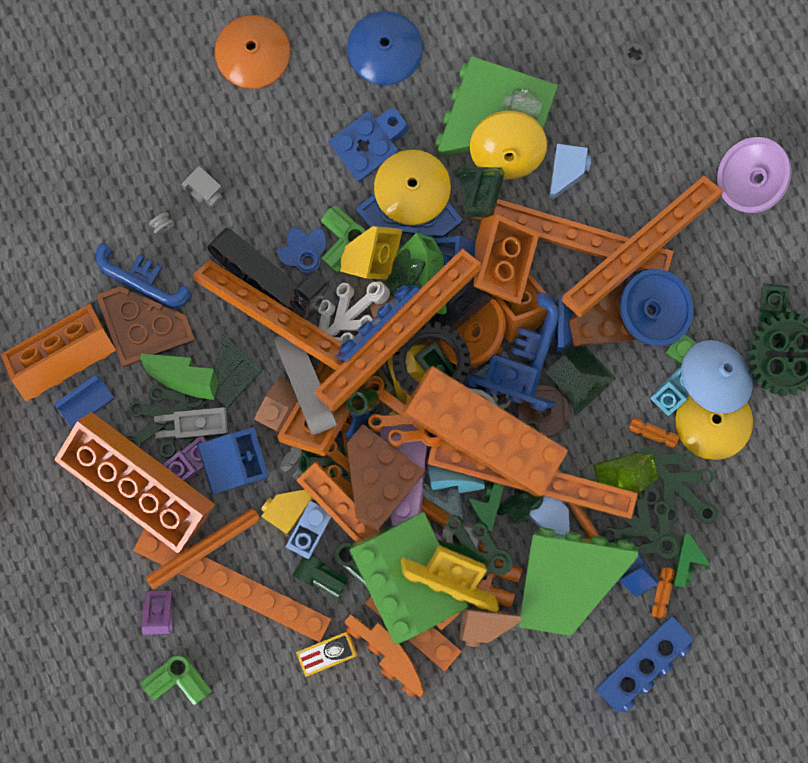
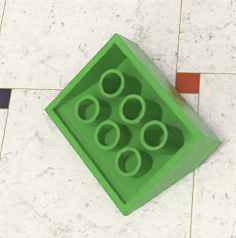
(404, 605)

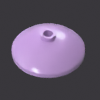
(742, 168)

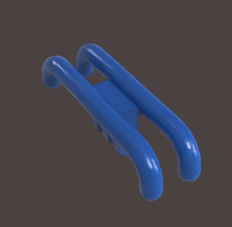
(141, 278)
(538, 344)

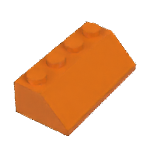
(57, 353)

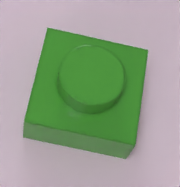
(679, 348)

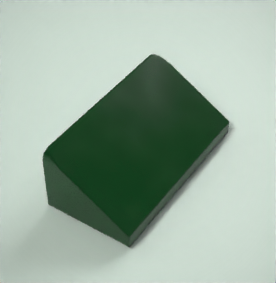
(434, 357)

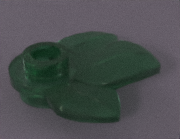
(404, 272)
(520, 505)

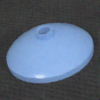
(710, 383)

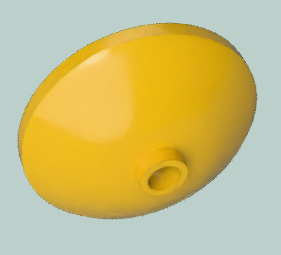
(509, 133)
(412, 204)
(709, 439)

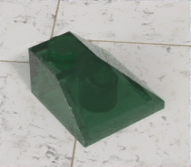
(579, 377)

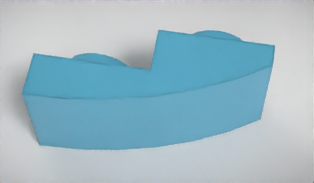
(671, 393)
(444, 478)

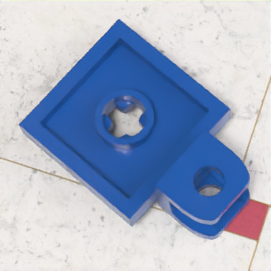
(381, 139)

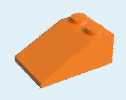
(505, 257)

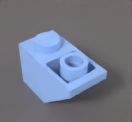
(309, 530)

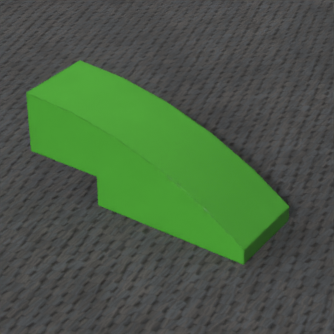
(181, 375)

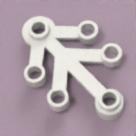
(344, 319)

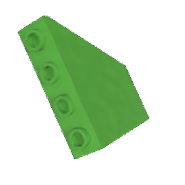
(482, 95)
(570, 578)

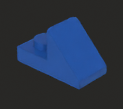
(638, 577)

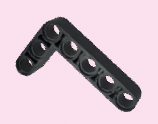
(263, 275)

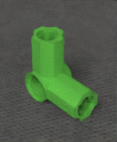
(343, 228)
(165, 677)

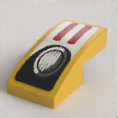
(327, 654)

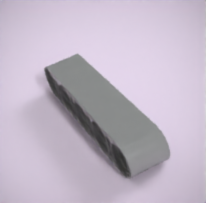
(304, 384)

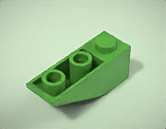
(427, 250)

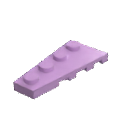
(416, 452)

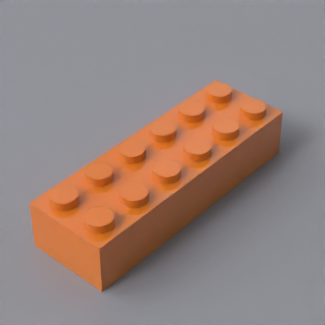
(484, 431)
(134, 482)

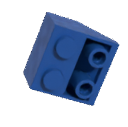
(233, 461)

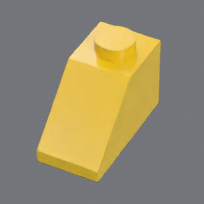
(286, 509)

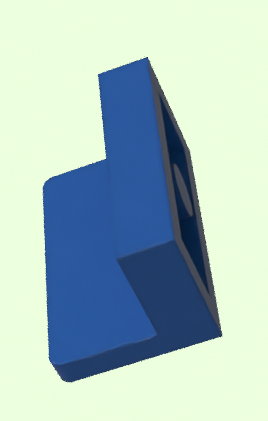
(86, 398)

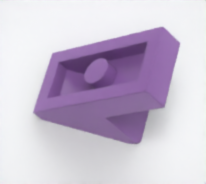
(157, 613)

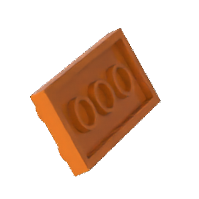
(297, 432)

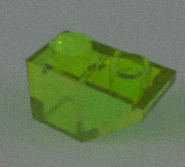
(627, 472)

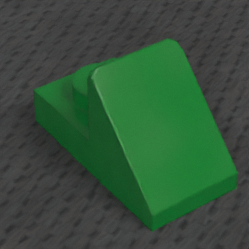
(487, 511)
(688, 554)

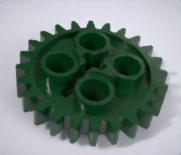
(784, 377)

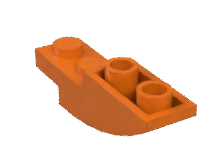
(396, 661)

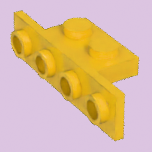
(454, 575)

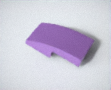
(186, 462)

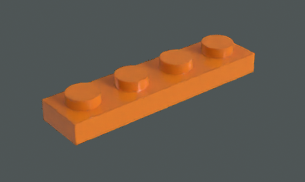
(430, 643)

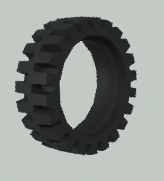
(437, 332)

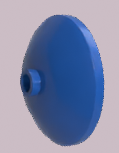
(380, 63)
(670, 306)

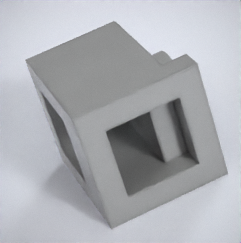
(203, 187)

